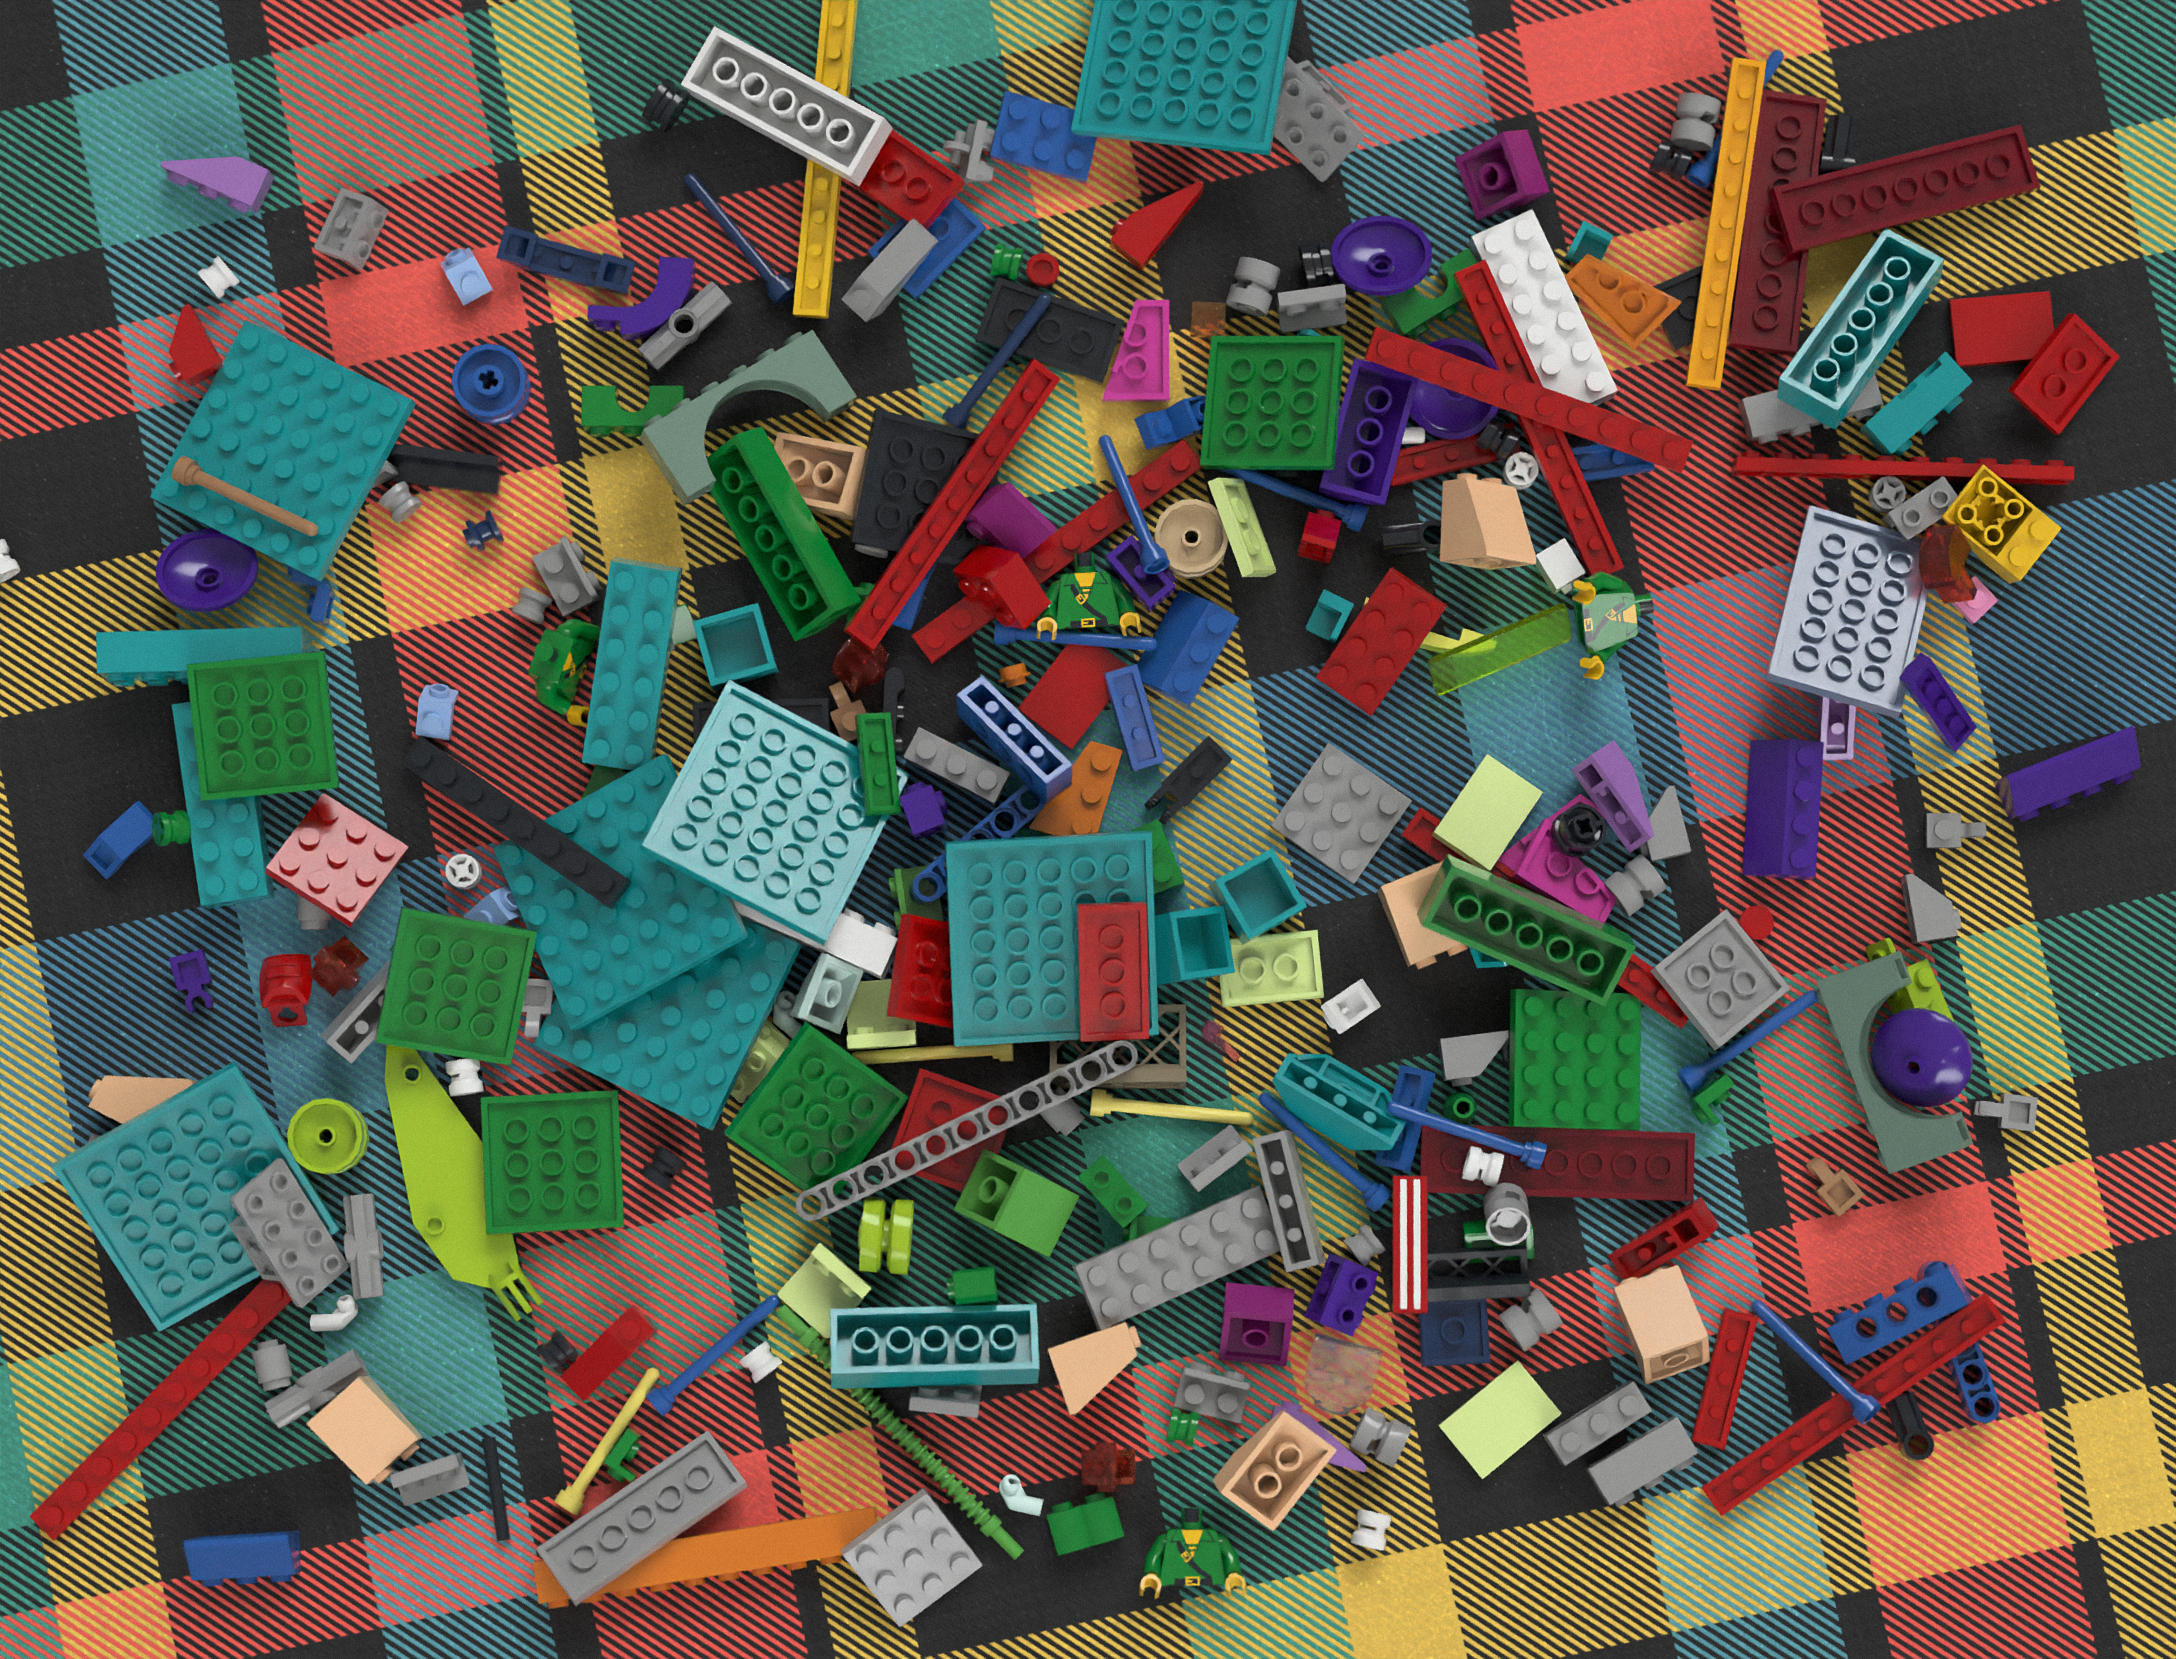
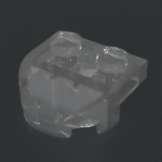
(1340, 1374)

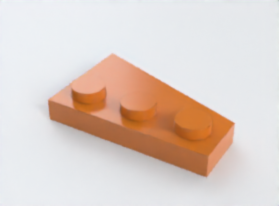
(1620, 299)
(1083, 803)

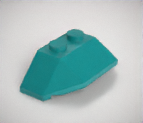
(1337, 1102)

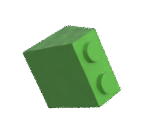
(1016, 1202)

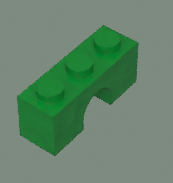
(1412, 312)
(603, 415)

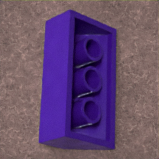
(1369, 433)
(2069, 774)
(1783, 809)

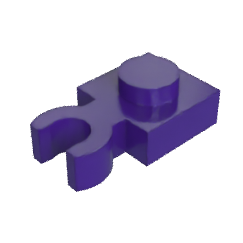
(190, 974)

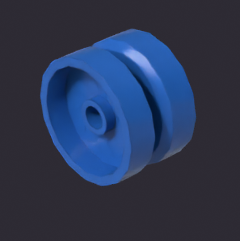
(477, 370)

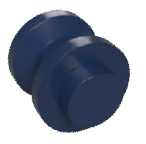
(481, 532)

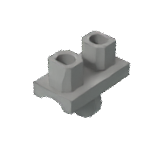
(969, 151)

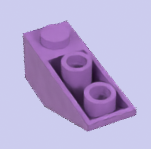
(227, 177)

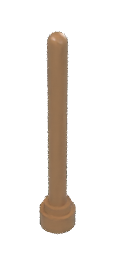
(188, 472)

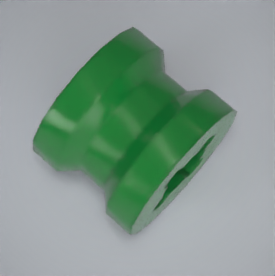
(1006, 262)
(171, 827)
(1182, 1426)

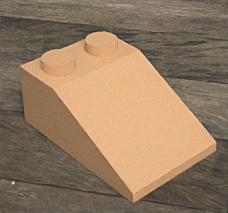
(823, 472)
(1274, 1468)

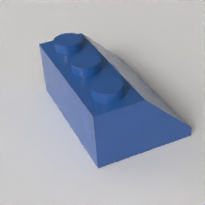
(1186, 648)
(244, 1557)

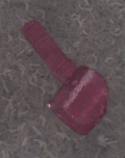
(1212, 1032)

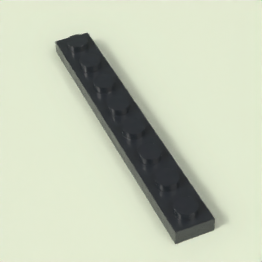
(516, 822)

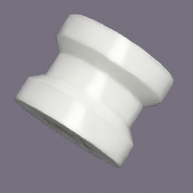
(218, 277)
(1525, 466)
(459, 868)
(760, 1361)

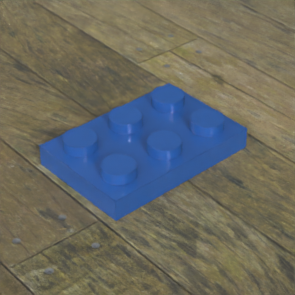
(1041, 138)
(955, 231)

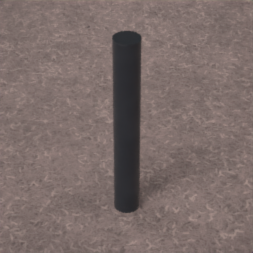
(496, 1488)

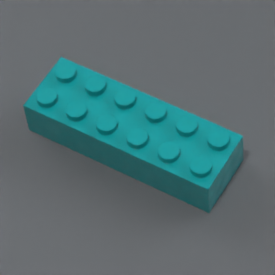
(1860, 328)
(164, 654)
(631, 663)
(224, 833)
(934, 1346)

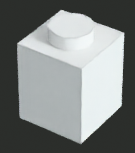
(1559, 567)

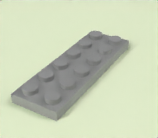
(1177, 1257)
(641, 1518)

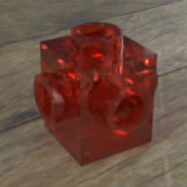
(858, 665)
(338, 966)
(1108, 1466)

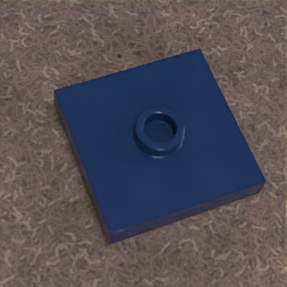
(1454, 1333)

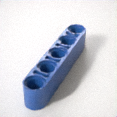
(985, 830)
(1972, 1355)

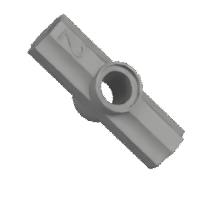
(700, 310)
(363, 1246)
(316, 1388)

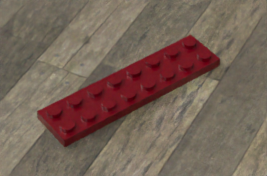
(1904, 189)
(1768, 277)
(1574, 1164)

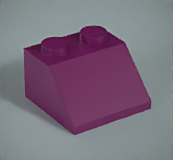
(1502, 174)
(1008, 520)
(1256, 1324)

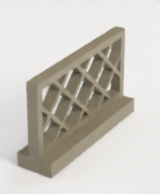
(1140, 1075)

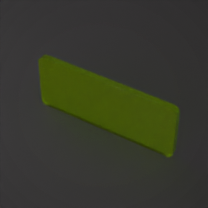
(1500, 649)

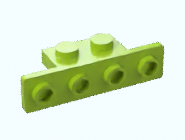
(1923, 990)

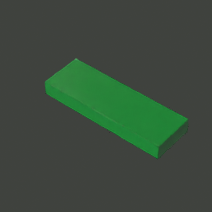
(877, 764)

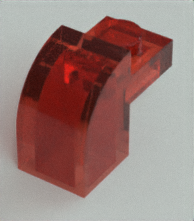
(1943, 562)

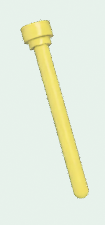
(1004, 1052)
(1104, 1103)
(572, 1497)

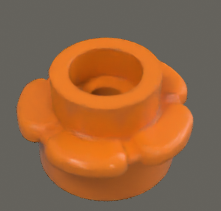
(1013, 675)

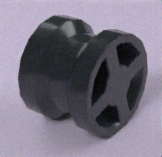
(557, 1351)

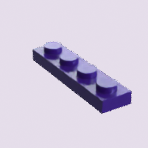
(1937, 702)

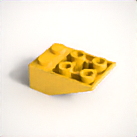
(2001, 525)

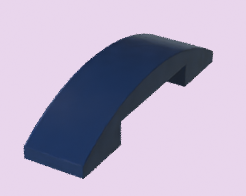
(565, 262)

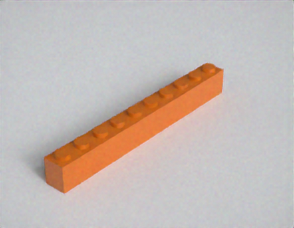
(726, 1554)

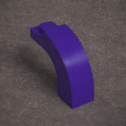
(643, 320)

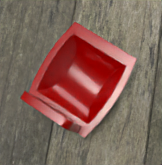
(284, 984)

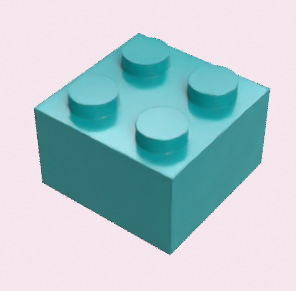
(735, 646)
(1257, 896)
(1192, 945)

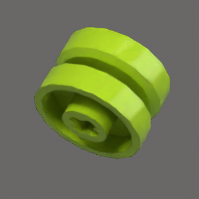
(348, 1140)
(883, 1235)

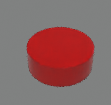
(1042, 270)
(1756, 922)

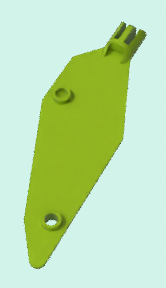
(446, 1181)

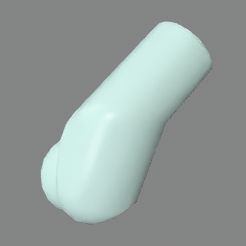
(781, 1014)
(1016, 1498)

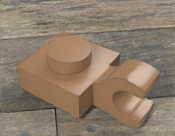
(845, 716)
(1837, 1189)

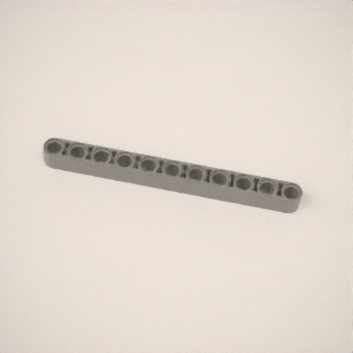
(954, 1142)

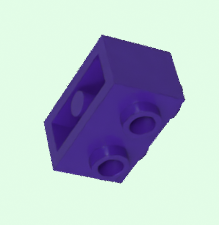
(1147, 588)
(924, 810)
(1341, 1295)

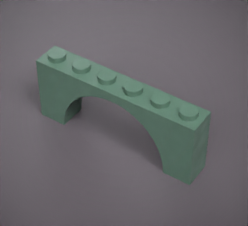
(796, 369)
(1901, 1133)

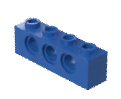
(1014, 739)
(1856, 1344)

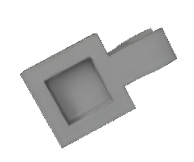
(1946, 830)
(536, 1002)
(2014, 1111)

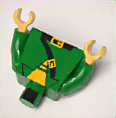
(1087, 601)
(1605, 618)
(560, 666)
(1192, 1557)

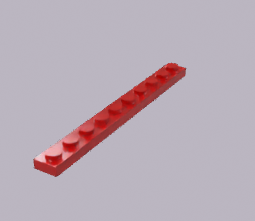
(1528, 400)
(1546, 442)
(1917, 469)
(952, 505)
(1059, 549)
(1636, 976)
(161, 1407)
(1836, 1417)

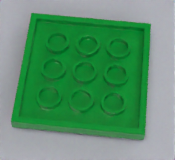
(1272, 402)
(263, 725)
(455, 986)
(1574, 1061)
(815, 1112)
(552, 1162)

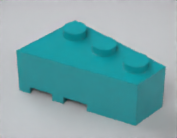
(1917, 406)

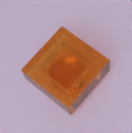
(1207, 319)

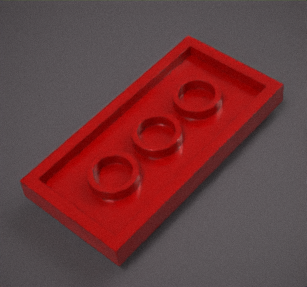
(1381, 641)
(1112, 971)

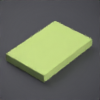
(1242, 527)
(1487, 813)
(1273, 970)
(1499, 1419)

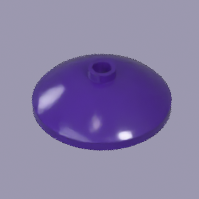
(1381, 255)
(1448, 412)
(206, 571)
(1934, 1045)

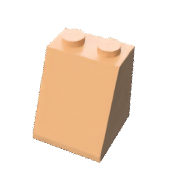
(1483, 525)
(1401, 903)
(128, 1097)
(1662, 1323)
(1092, 1362)
(366, 1430)

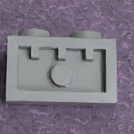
(351, 228)
(1311, 308)
(1921, 509)
(566, 577)
(1214, 1158)
(1211, 1393)
(950, 1400)
(431, 1479)

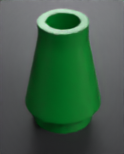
(1450, 1108)

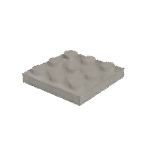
(1341, 813)
(1720, 979)
(911, 1557)

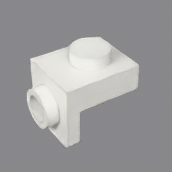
(1350, 1006)

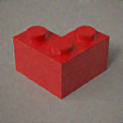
(1004, 582)

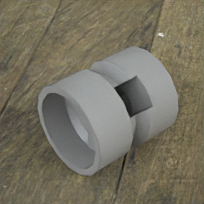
(1695, 121)
(1253, 286)
(1635, 885)
(1506, 1214)
(1530, 1319)
(1380, 1437)

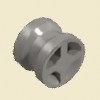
(1893, 491)
(400, 502)
(531, 605)
(1364, 1245)

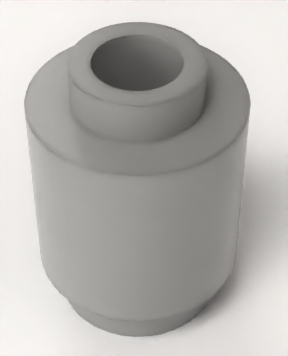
(311, 916)
(1063, 1116)
(272, 1365)

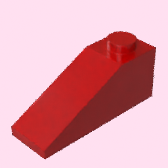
(1150, 227)
(1319, 536)
(1665, 1240)
(609, 1352)

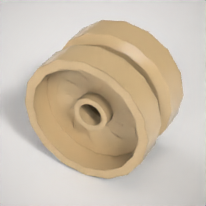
(1182, 521)

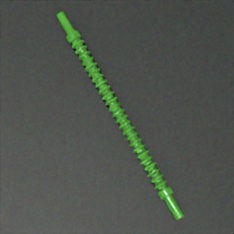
(989, 1524)

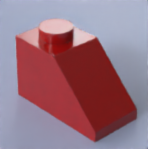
(192, 350)

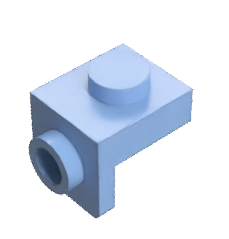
(465, 275)
(436, 711)
(496, 908)

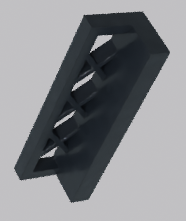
(446, 469)
(1476, 1285)

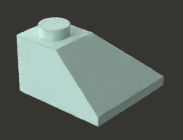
(827, 993)

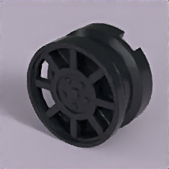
(666, 105)
(1316, 265)
(1579, 828)

